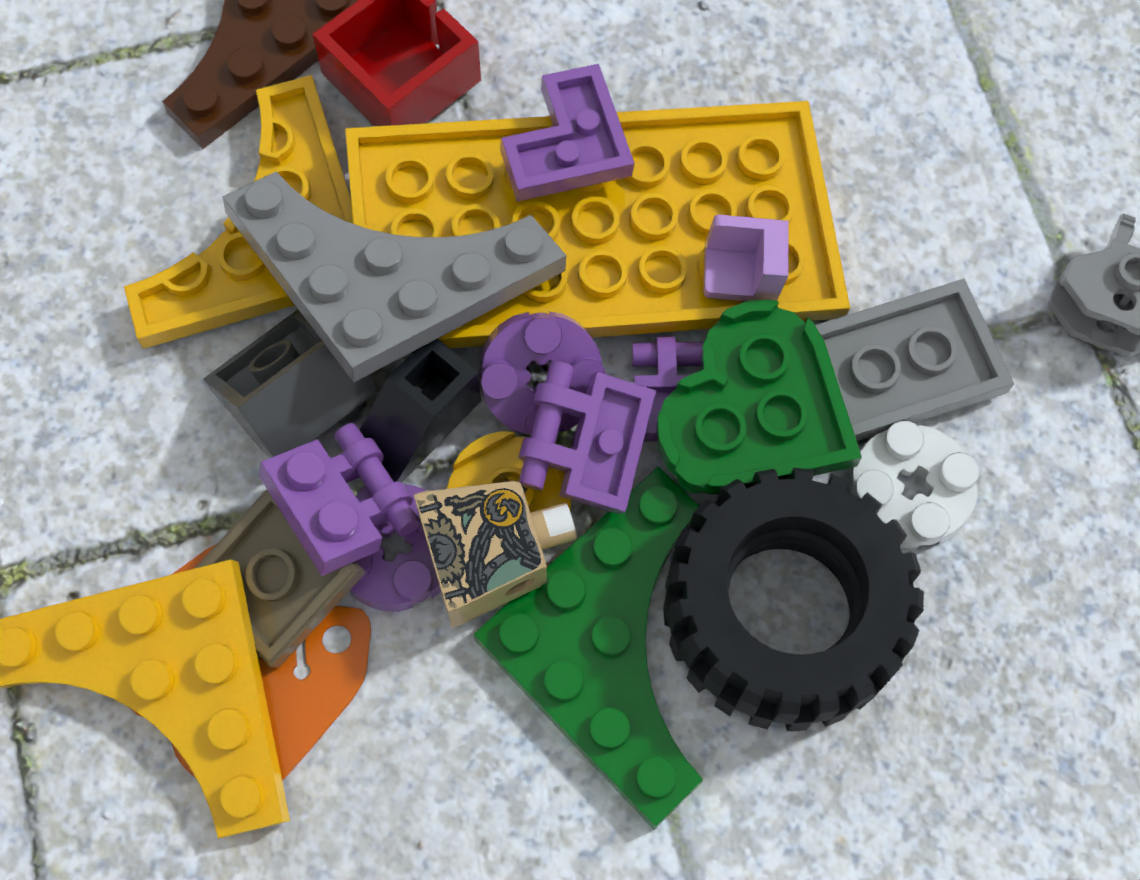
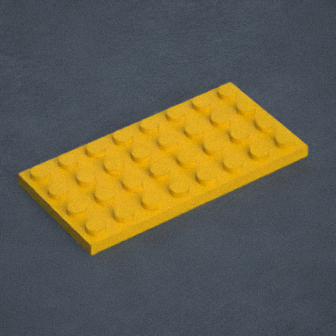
(627, 240)

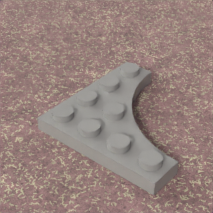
(380, 291)

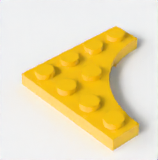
(228, 277)
(182, 661)

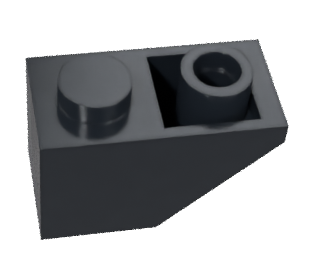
(420, 407)

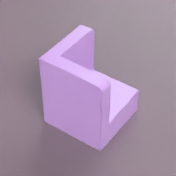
(745, 258)

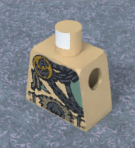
(488, 544)

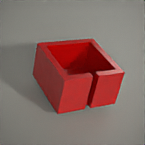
(389, 63)

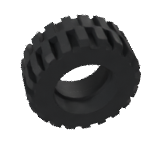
(839, 534)

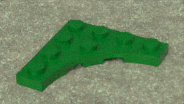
(584, 653)

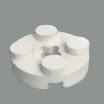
(935, 458)

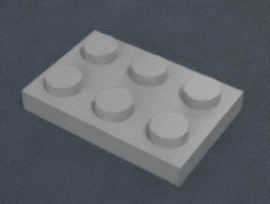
(914, 358)

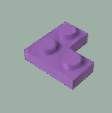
(582, 145)

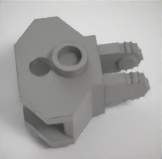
(1103, 288)

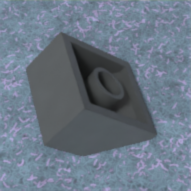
(288, 387)

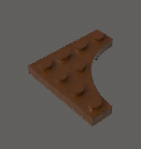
(252, 49)

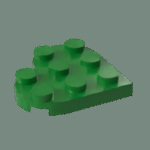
(756, 404)

